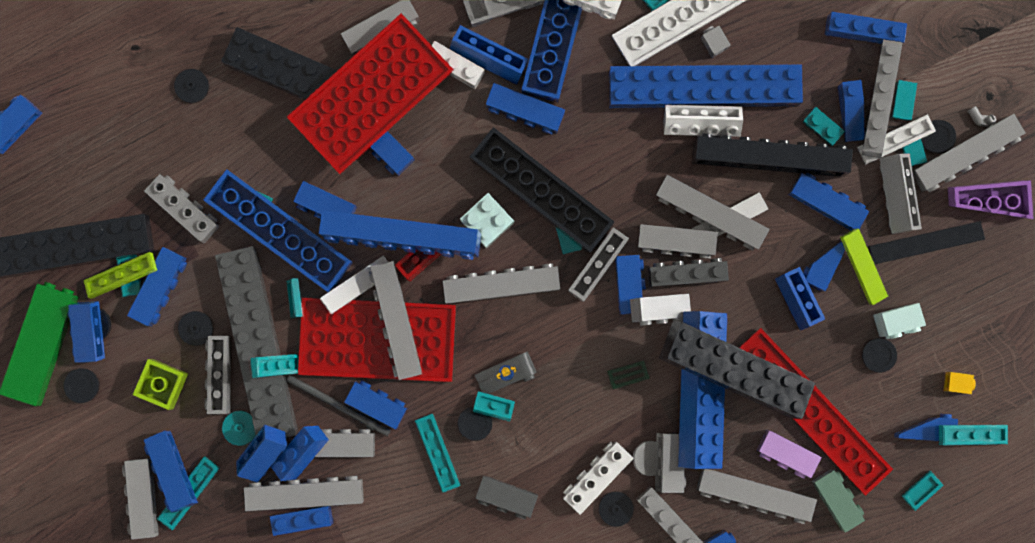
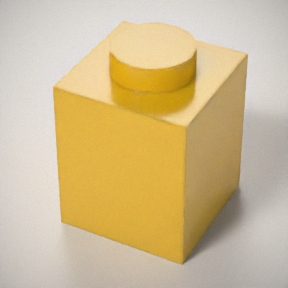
(959, 383)

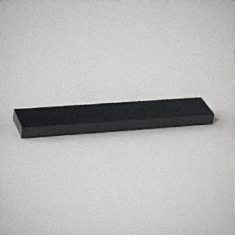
(926, 242)

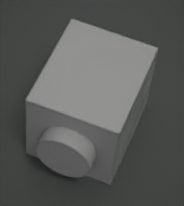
(715, 41)

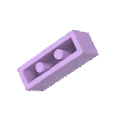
(788, 454)

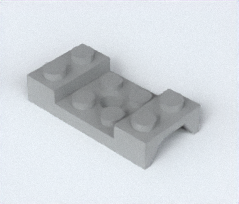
(485, 10)

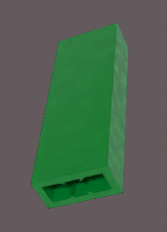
(38, 344)

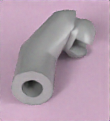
(981, 120)

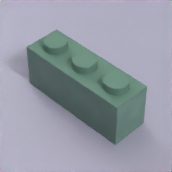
(838, 500)

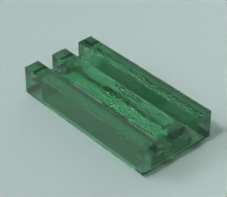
(643, 370)

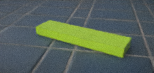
(864, 266)
(120, 275)

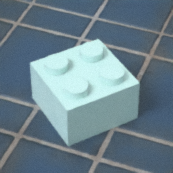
(488, 219)
(898, 320)

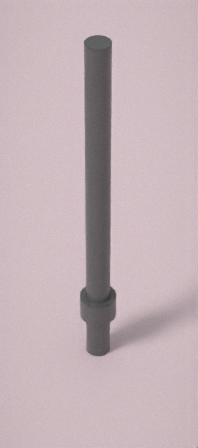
(372, 423)

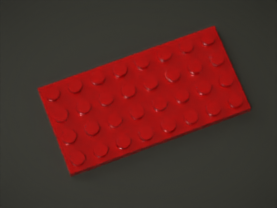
(370, 93)
(354, 342)

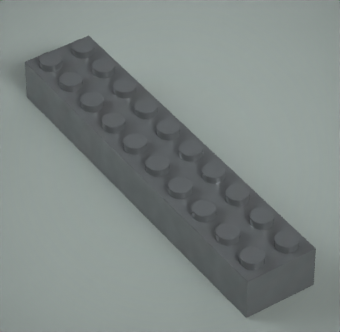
(255, 337)

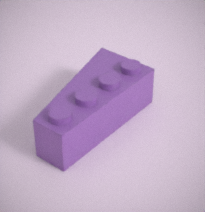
(1002, 198)

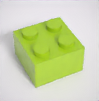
(160, 384)

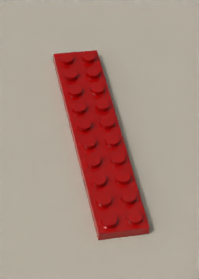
(827, 425)

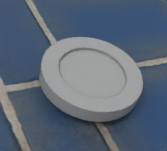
(645, 458)

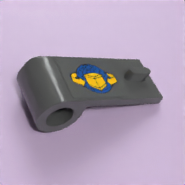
(506, 373)

